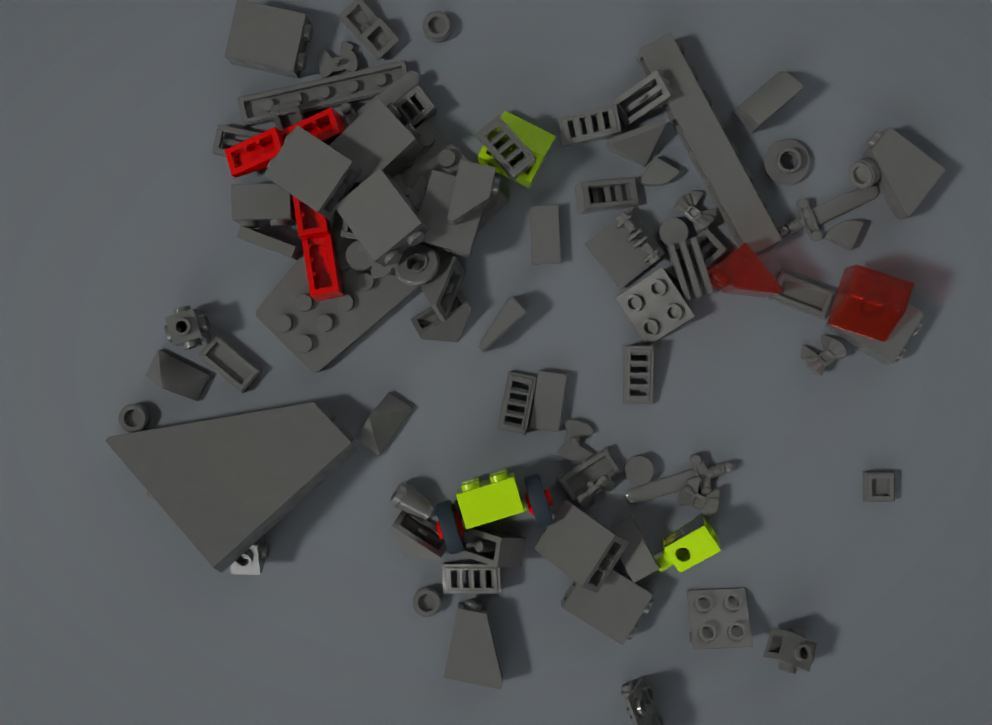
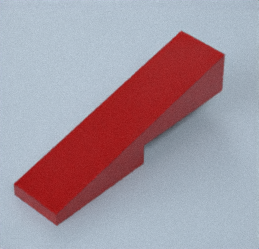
(259, 150)
(319, 253)

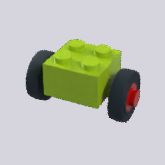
(489, 502)

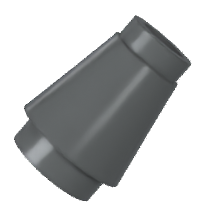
(410, 500)

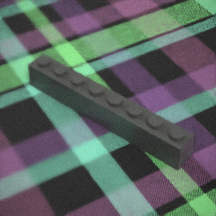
(709, 147)

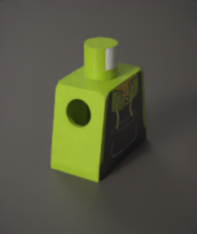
(698, 540)

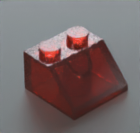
(743, 274)
(869, 302)

